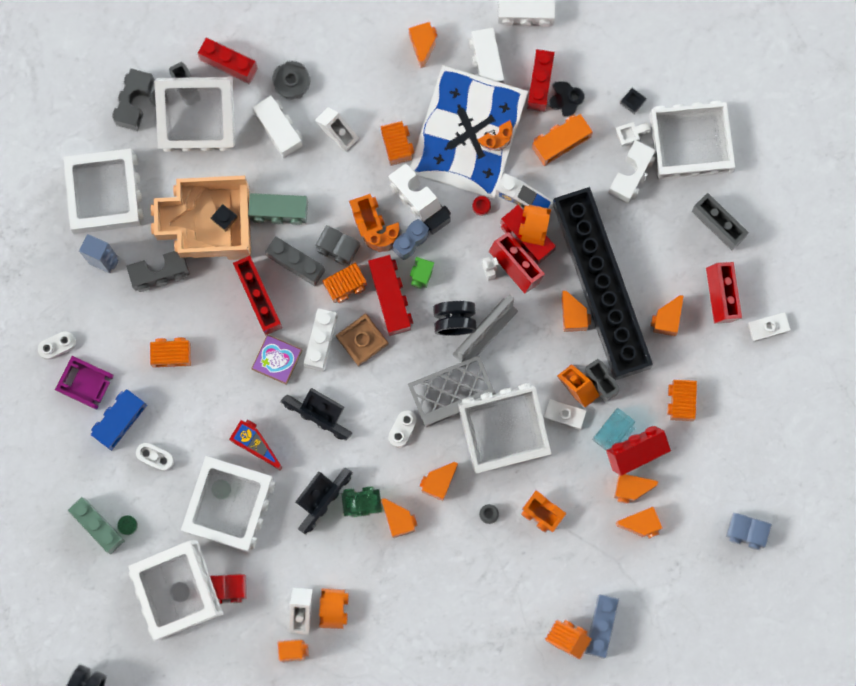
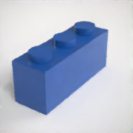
(118, 419)

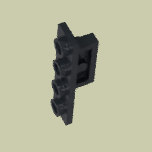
(320, 410)
(319, 495)

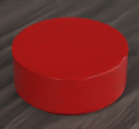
(481, 205)

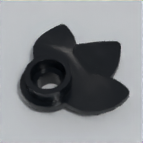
(563, 98)

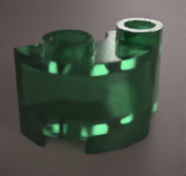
(361, 503)

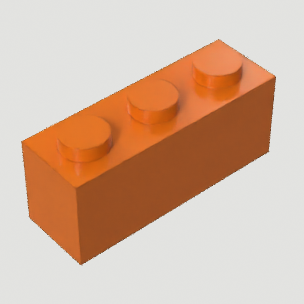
(561, 139)

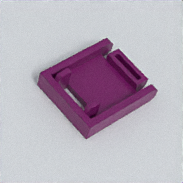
(88, 384)

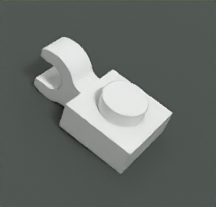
(629, 133)
(490, 267)

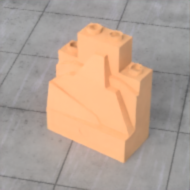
(190, 213)

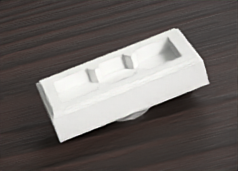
(769, 327)
(565, 414)

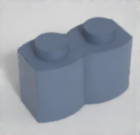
(407, 242)
(749, 531)

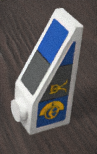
(521, 193)

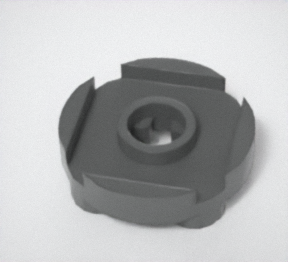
(285, 71)

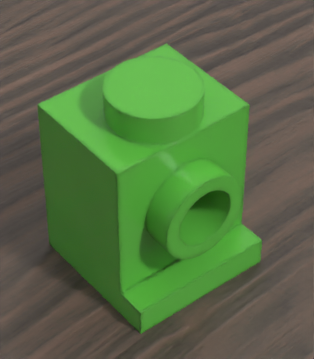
(421, 273)

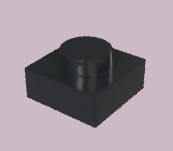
(633, 100)
(224, 217)

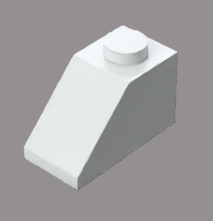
(337, 128)
(300, 611)

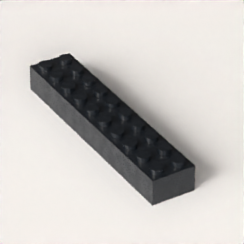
(602, 283)

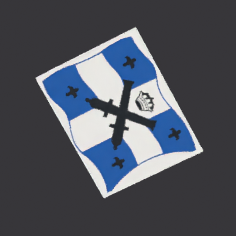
(458, 115)

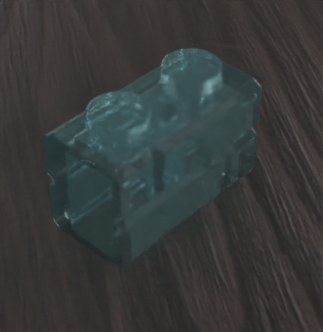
(614, 429)

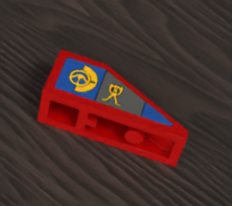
(252, 441)

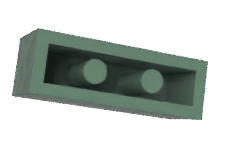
(278, 208)
(96, 525)

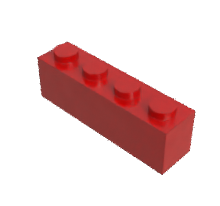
(257, 295)
(389, 295)

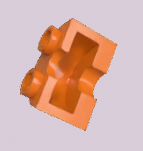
(498, 141)
(365, 214)
(535, 224)
(382, 242)
(543, 512)
(332, 608)

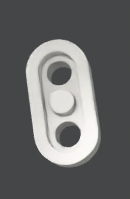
(56, 345)
(402, 428)
(155, 456)

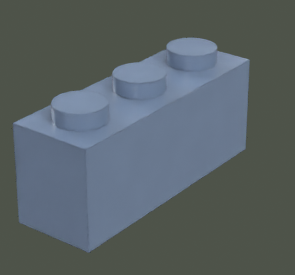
(98, 253)
(602, 626)

